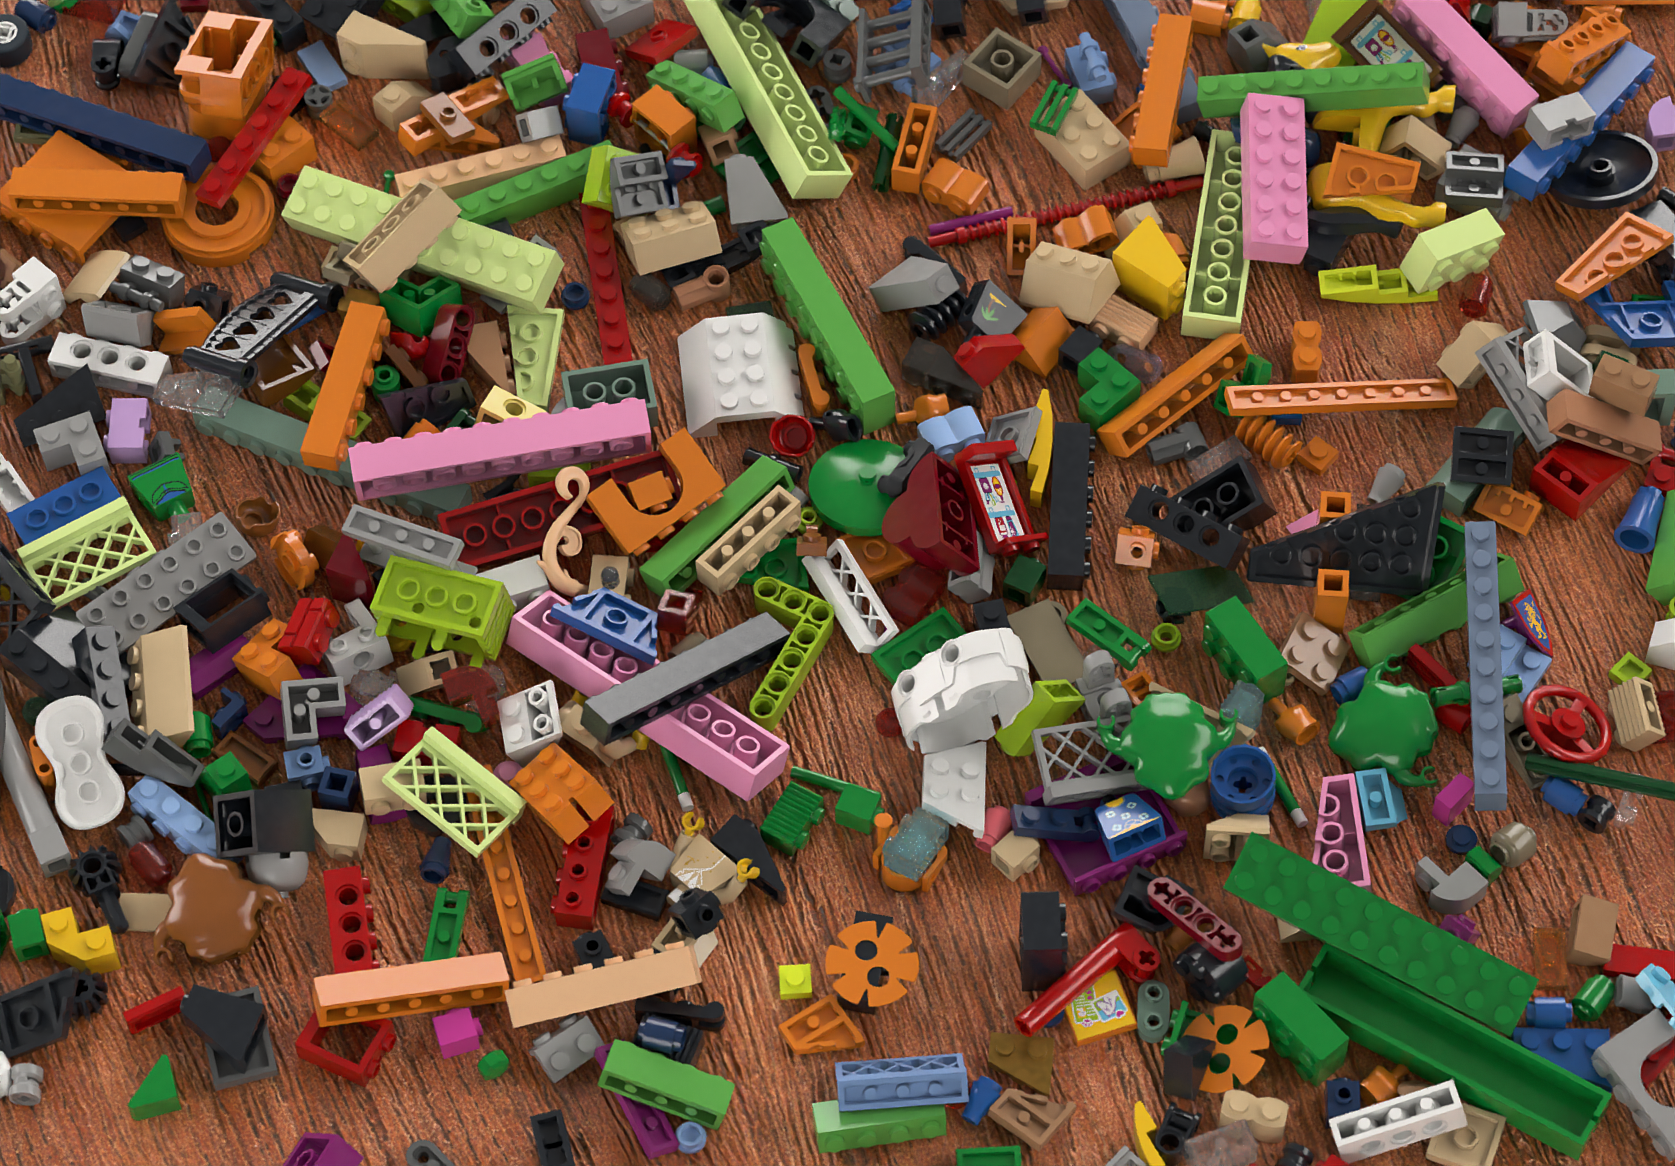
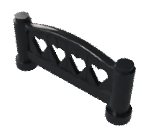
(240, 363)

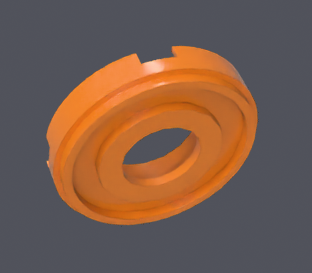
(229, 242)

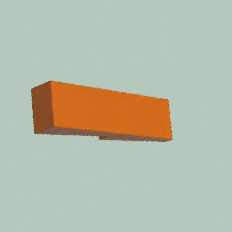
(473, 101)

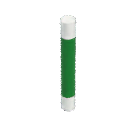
(677, 779)
(1288, 799)

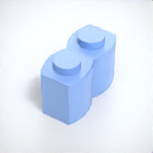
(952, 432)

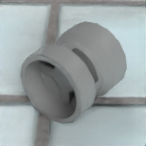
(26, 1083)

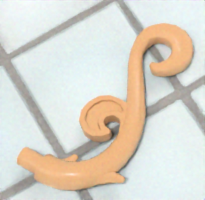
(573, 540)

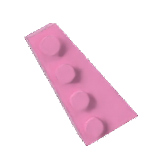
(1340, 832)

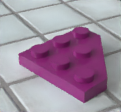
(267, 718)

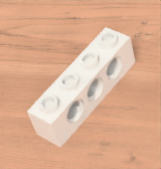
(122, 375)
(1398, 1122)

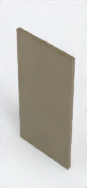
(1047, 642)

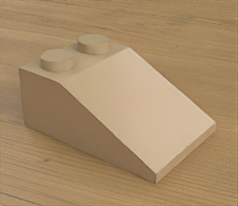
(380, 50)

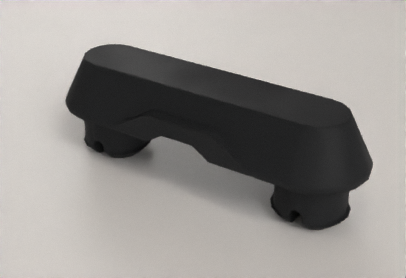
(897, 481)

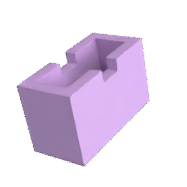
(127, 426)

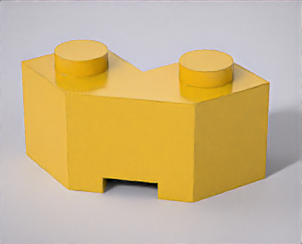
(87, 949)

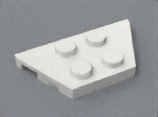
(956, 786)

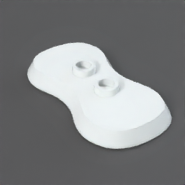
(86, 784)

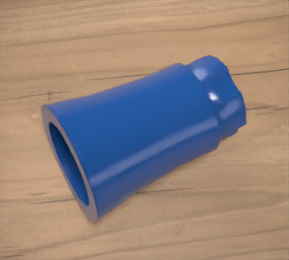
(1640, 521)

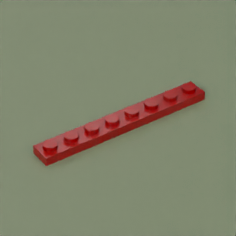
(606, 284)

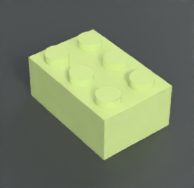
(1452, 251)

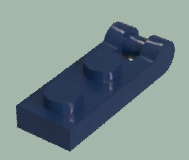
(1054, 823)

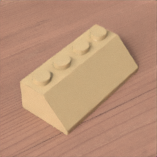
(403, 235)
(162, 684)

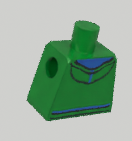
(163, 488)

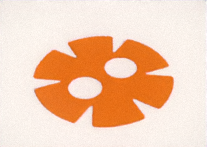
(855, 982)
(1242, 1062)

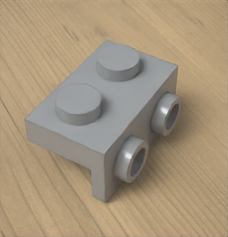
(566, 1047)

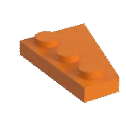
(1369, 173)

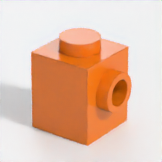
(651, 493)

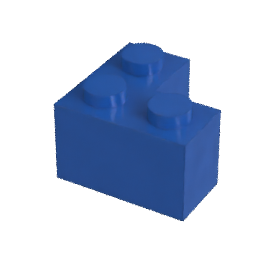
(588, 104)

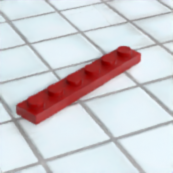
(254, 137)

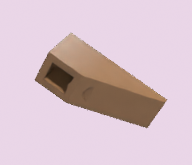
(487, 357)

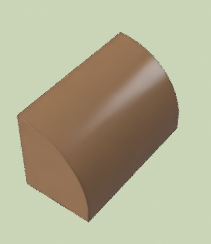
(1591, 931)

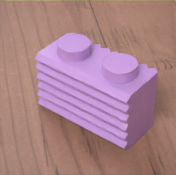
(378, 717)

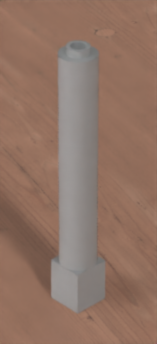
(32, 804)

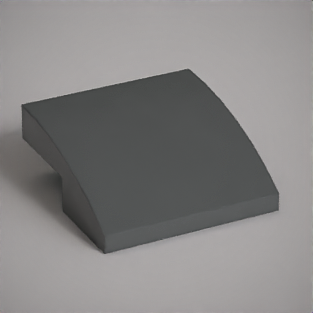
(1474, 179)
(638, 184)

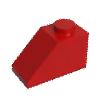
(988, 356)

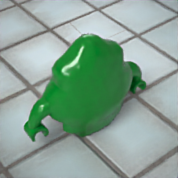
(1386, 727)
(1169, 742)

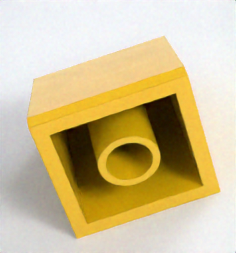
(1150, 270)

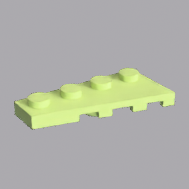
(535, 351)

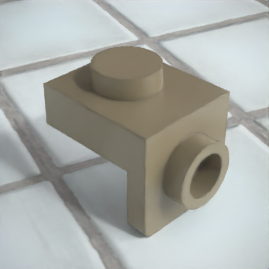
(338, 270)

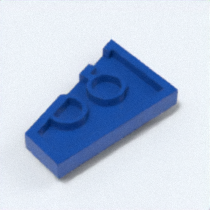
(1566, 1048)

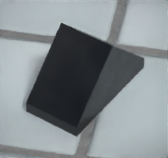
(1186, 1065)

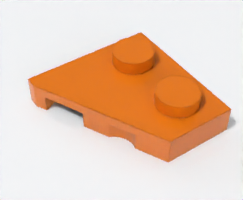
(821, 1029)

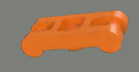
(813, 380)

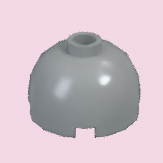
(278, 870)

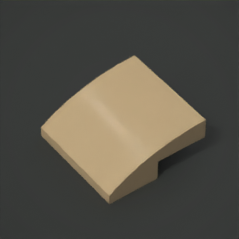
(95, 276)

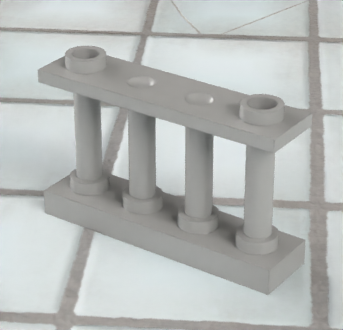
(396, 537)

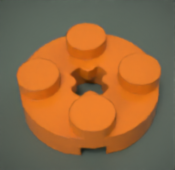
(293, 559)

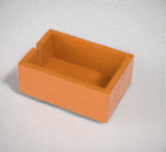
(551, 786)

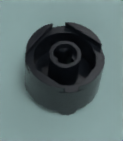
(1208, 975)

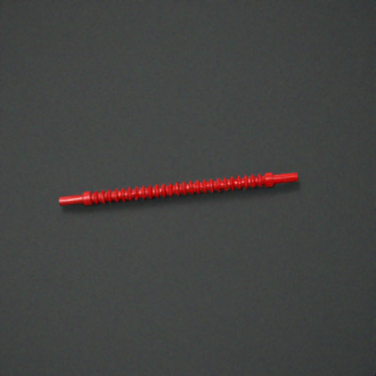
(1169, 189)

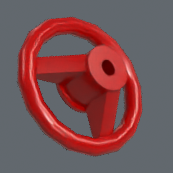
(1563, 731)

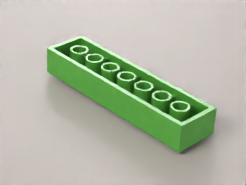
(827, 325)

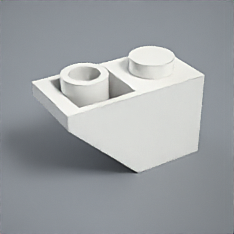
(1662, 645)

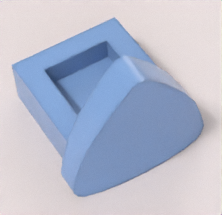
(123, 26)

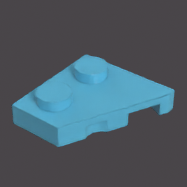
(1659, 987)

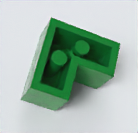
(417, 307)
(1108, 388)

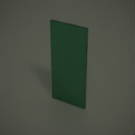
(1198, 589)

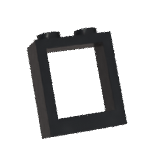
(213, 598)

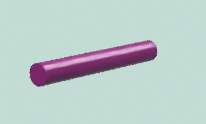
(950, 225)

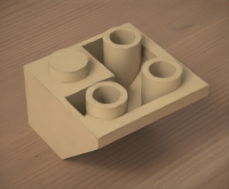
(1228, 835)

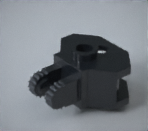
(443, 71)

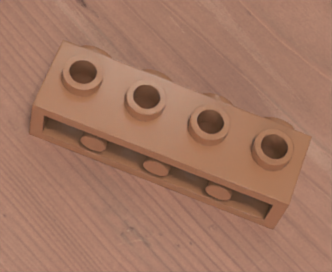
(1603, 426)

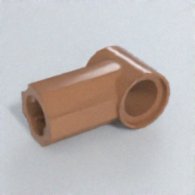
(702, 289)

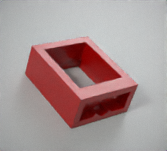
(369, 1066)

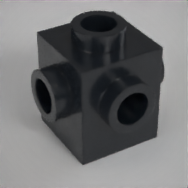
(210, 298)
(696, 912)

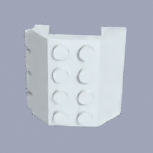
(738, 371)

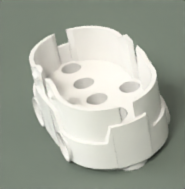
(960, 688)

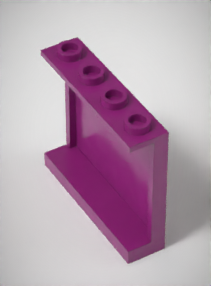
(1088, 863)

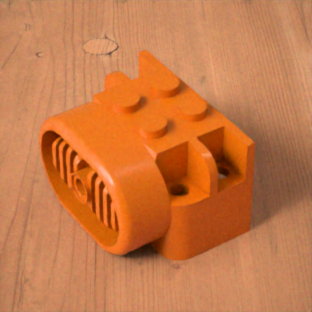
(225, 72)

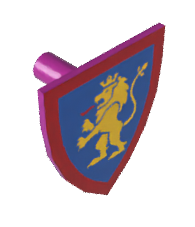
(1529, 622)

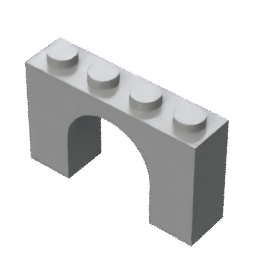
(1621, 1064)

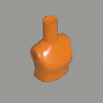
(924, 409)
(1294, 722)
(1382, 1084)

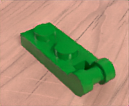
(1108, 633)
(446, 714)
(446, 925)

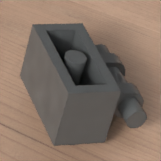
(149, 284)

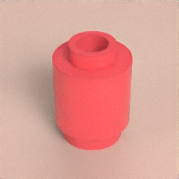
(996, 827)

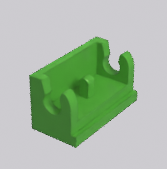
(535, 82)

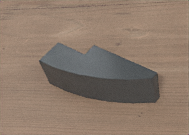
(152, 754)

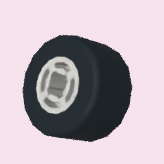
(14, 41)

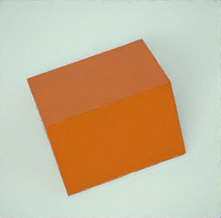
(1042, 336)

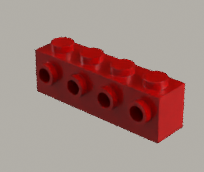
(583, 873)

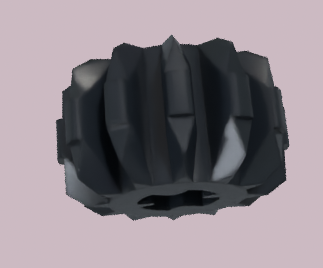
(89, 995)

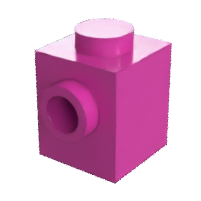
(457, 1032)

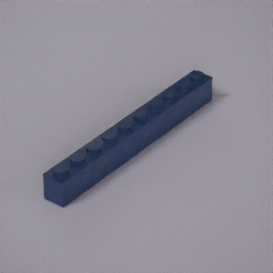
(103, 128)

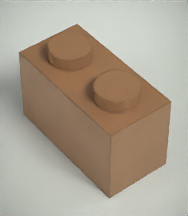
(1623, 385)

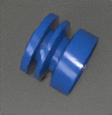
(1246, 769)

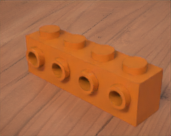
(1583, 48)

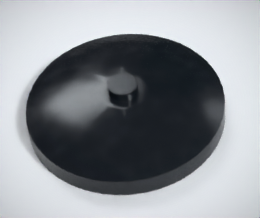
(1608, 172)

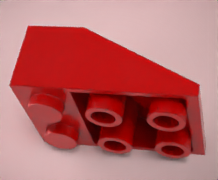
(1576, 476)

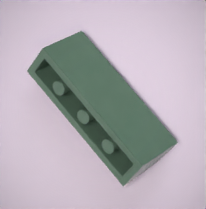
(1461, 495)

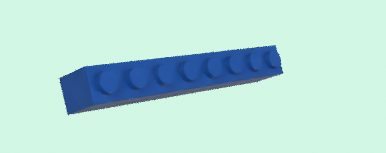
(1606, 94)

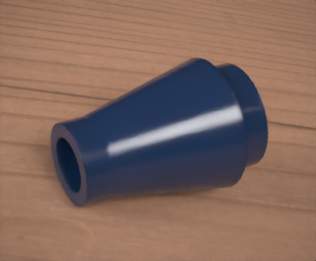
(436, 863)

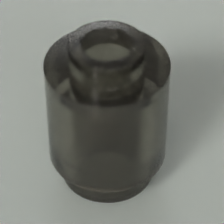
(650, 291)

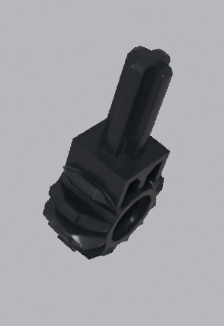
(100, 885)

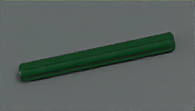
(1601, 776)

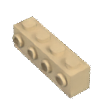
(749, 540)

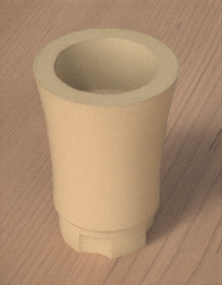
(1184, 161)

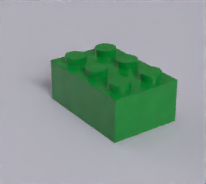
(1243, 649)
(1300, 1029)

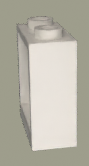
(1557, 366)

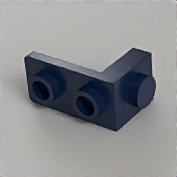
(676, 170)

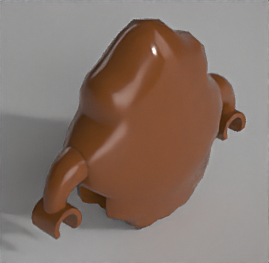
(214, 910)

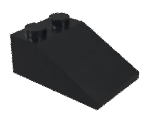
(1232, 494)

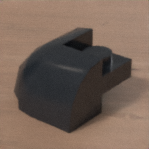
(1134, 904)

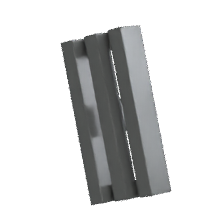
(976, 120)

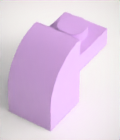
(1661, 125)

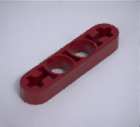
(1198, 916)

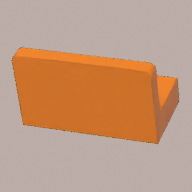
(183, 328)

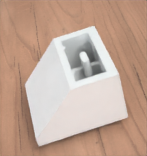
(530, 722)

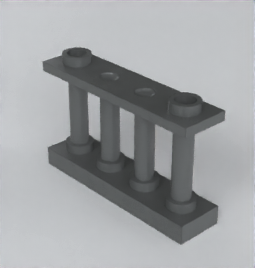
(917, 50)

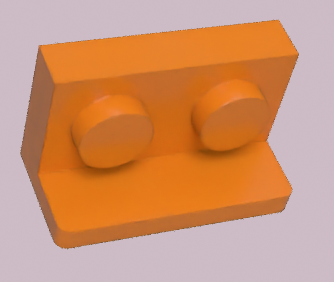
(1509, 507)

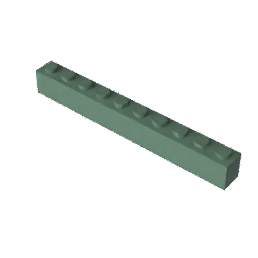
(282, 437)

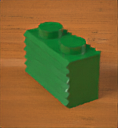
(792, 819)

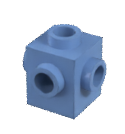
(306, 764)

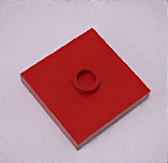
(661, 41)

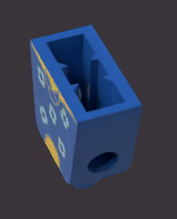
(1128, 825)

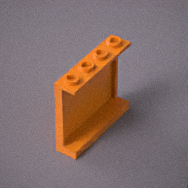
(64, 232)

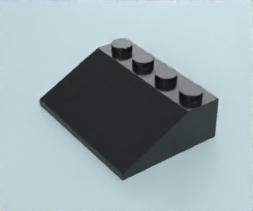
(45, 659)

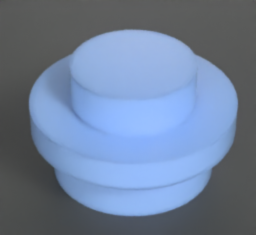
(691, 1137)

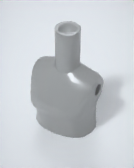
(1632, 996)

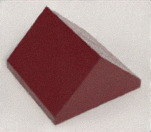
(348, 574)

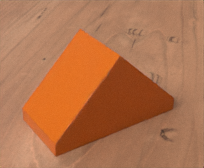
(1020, 243)

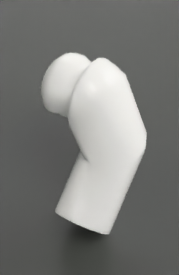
(5, 1075)

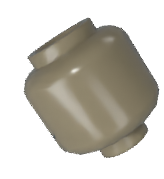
(1513, 844)

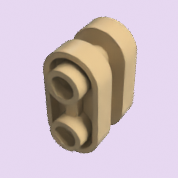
(1605, 339)

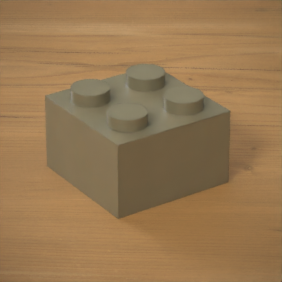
(1002, 68)

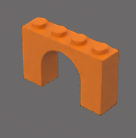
(635, 529)
(1332, 586)

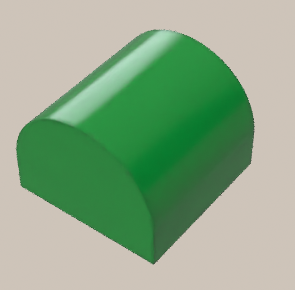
(1484, 864)

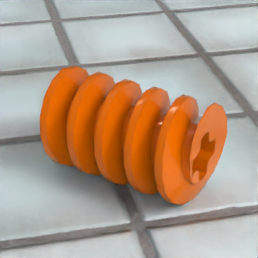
(1267, 441)

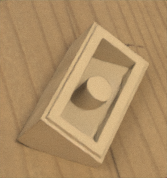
(144, 910)

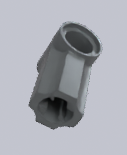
(1184, 443)

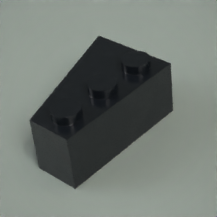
(1664, 261)

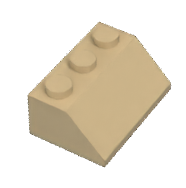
(1069, 280)

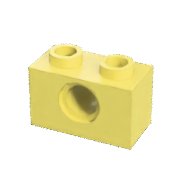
(503, 405)

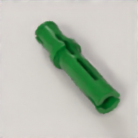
(1460, 691)

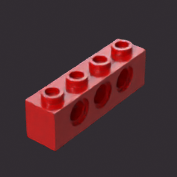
(341, 886)

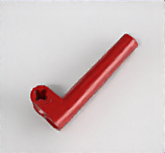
(1121, 948)

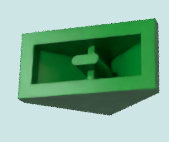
(157, 1092)

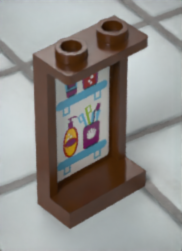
(1378, 38)

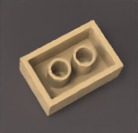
(1086, 143)
(671, 237)

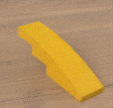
(1041, 452)

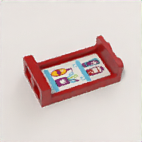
(997, 498)

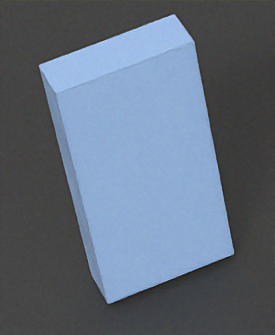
(322, 66)

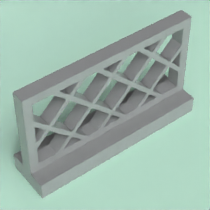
(1502, 364)
(1082, 786)

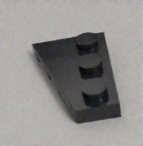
(70, 398)
(433, 402)

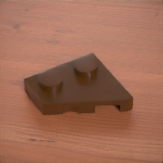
(400, 361)

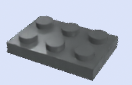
(263, 1060)

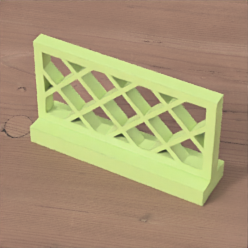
(77, 537)
(474, 779)

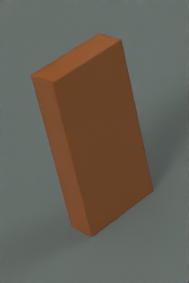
(255, 761)

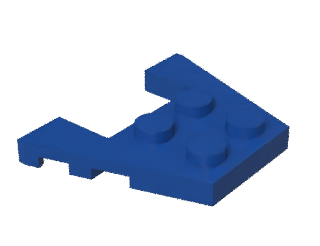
(1638, 322)

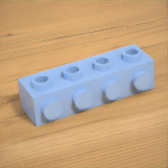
(174, 817)

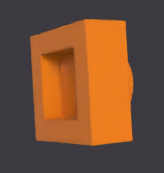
(1318, 455)

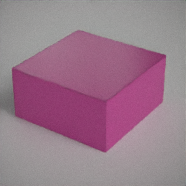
(1453, 799)

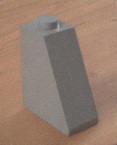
(750, 194)
(914, 284)

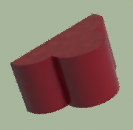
(934, 519)

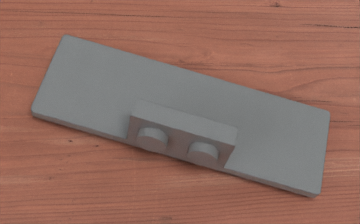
(151, 591)

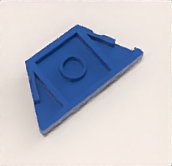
(613, 621)

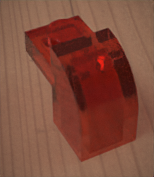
(678, 611)
(471, 684)

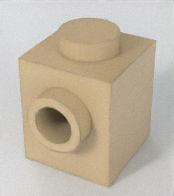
(1015, 855)

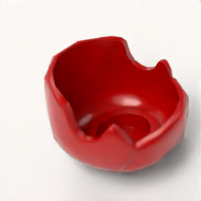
(412, 344)
(792, 436)

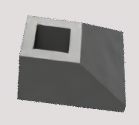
(1246, 44)
(1557, 319)

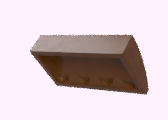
(280, 368)

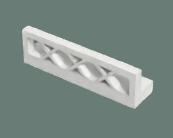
(845, 606)

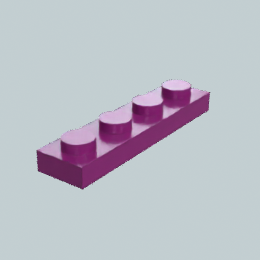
(647, 1121)

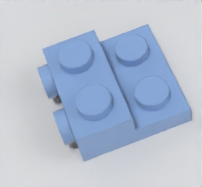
(1521, 660)

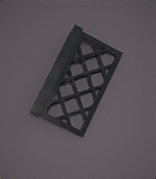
(25, 588)

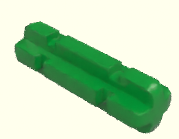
(837, 124)

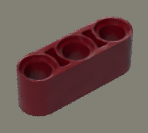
(449, 342)

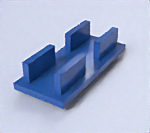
(63, 505)

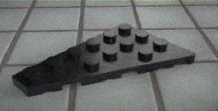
(1381, 546)

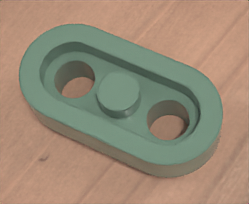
(1153, 1008)

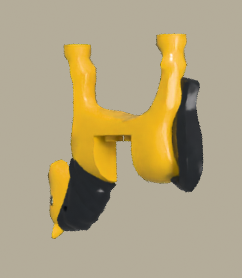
(1362, 213)

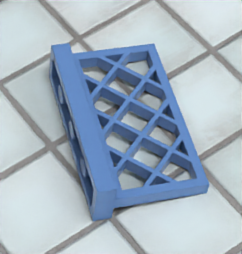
(901, 1082)

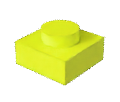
(795, 981)

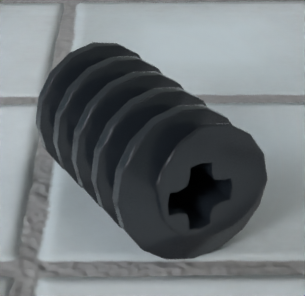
(935, 318)

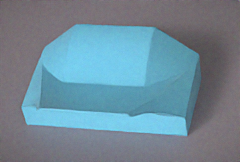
(1379, 800)

